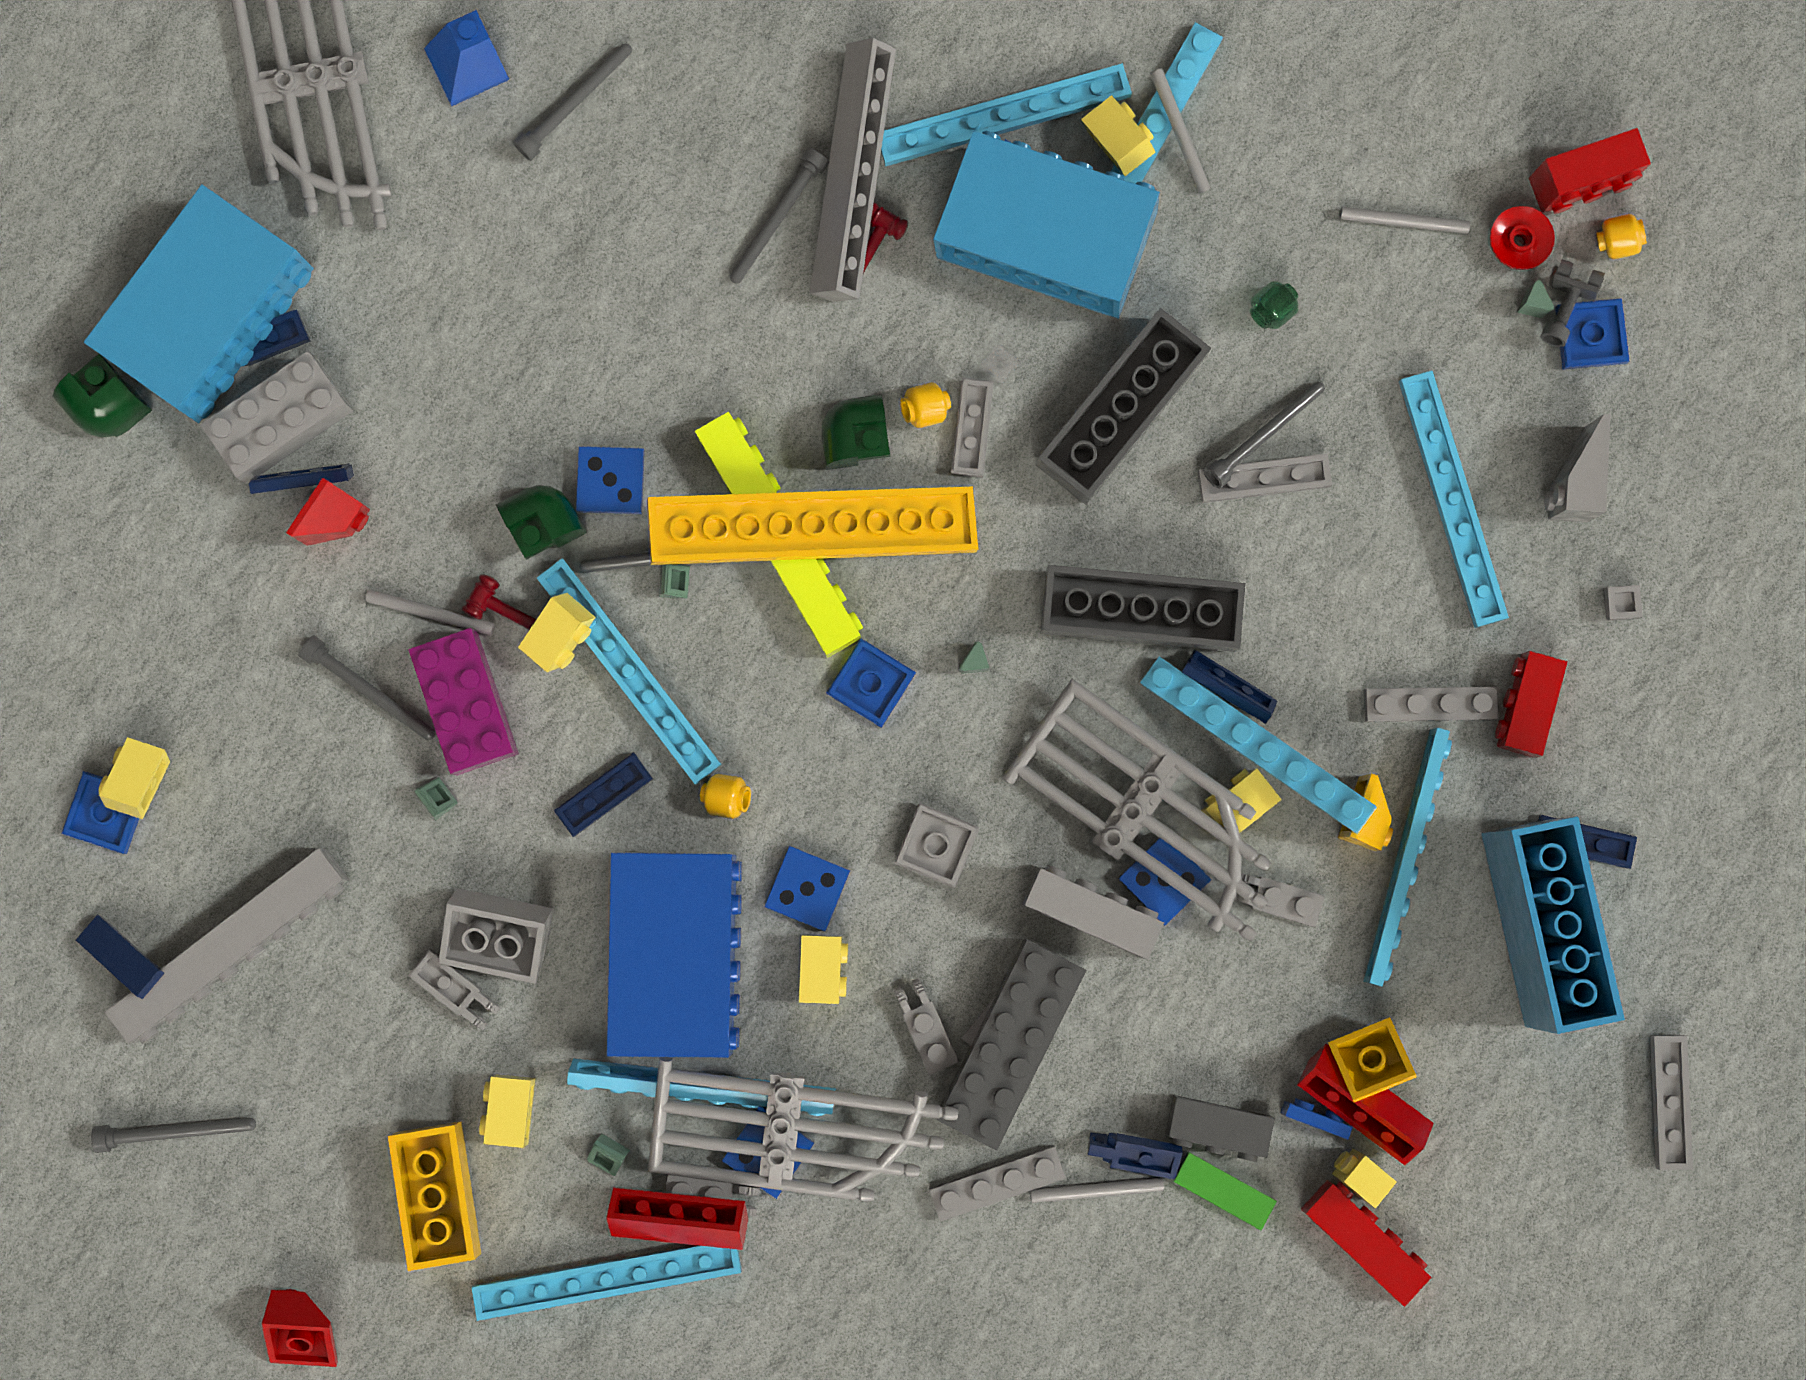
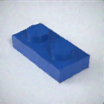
(1303, 1112)

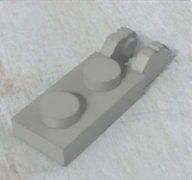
(1285, 900)
(452, 988)
(927, 1030)
(709, 1188)

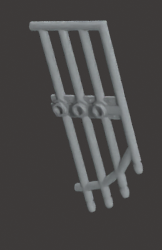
(308, 79)
(1141, 800)
(781, 1131)

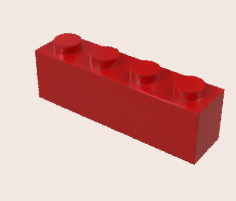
(1379, 1117)
(677, 1218)
(1366, 1243)

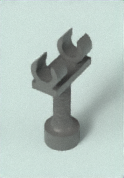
(1555, 332)

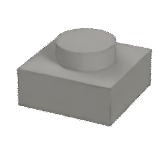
(1623, 602)

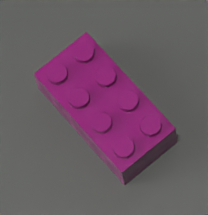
(463, 701)

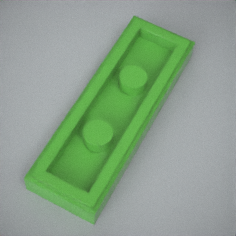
(1224, 1191)

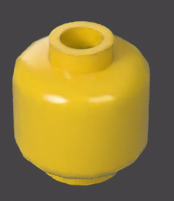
(1621, 236)
(925, 405)
(725, 796)

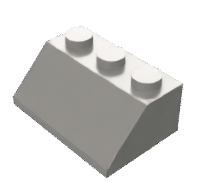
(495, 935)

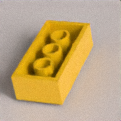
(434, 1196)

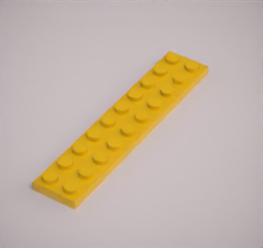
(811, 525)

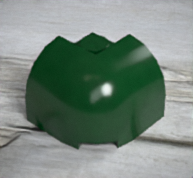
(100, 400)
(855, 432)
(540, 519)

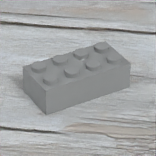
(276, 417)
(1093, 913)

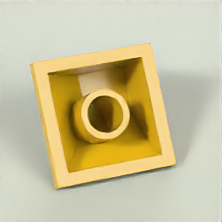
(1377, 829)
(1372, 1059)

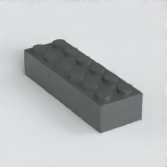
(1123, 406)
(1142, 608)
(1011, 1043)

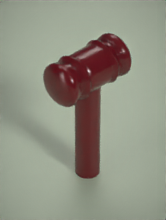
(884, 223)
(483, 598)

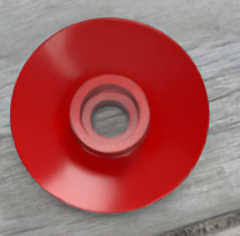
(1532, 228)

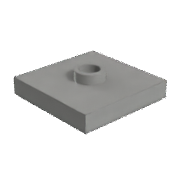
(936, 845)

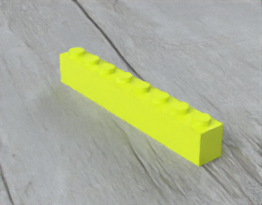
(803, 578)

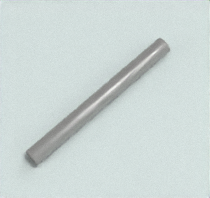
(1180, 130)
(1404, 220)
(429, 612)
(1097, 1190)

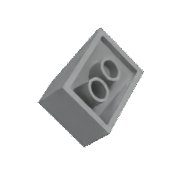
(1581, 484)

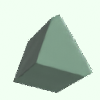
(1536, 301)
(674, 581)
(975, 660)
(436, 798)
(607, 1154)

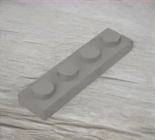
(1270, 478)
(1431, 704)
(1671, 1102)
(997, 1183)

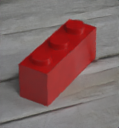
(1530, 704)

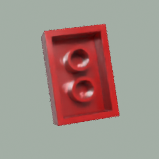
(1590, 171)

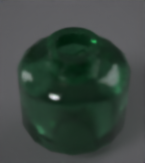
(1274, 305)

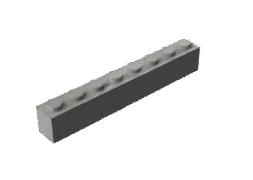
(852, 170)
(228, 945)

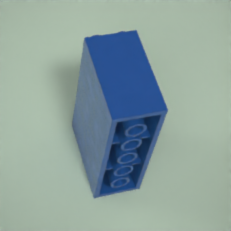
(673, 955)

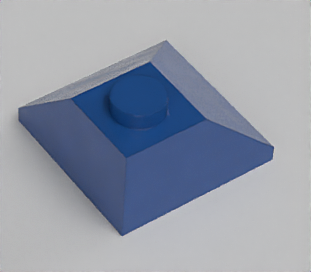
(465, 59)

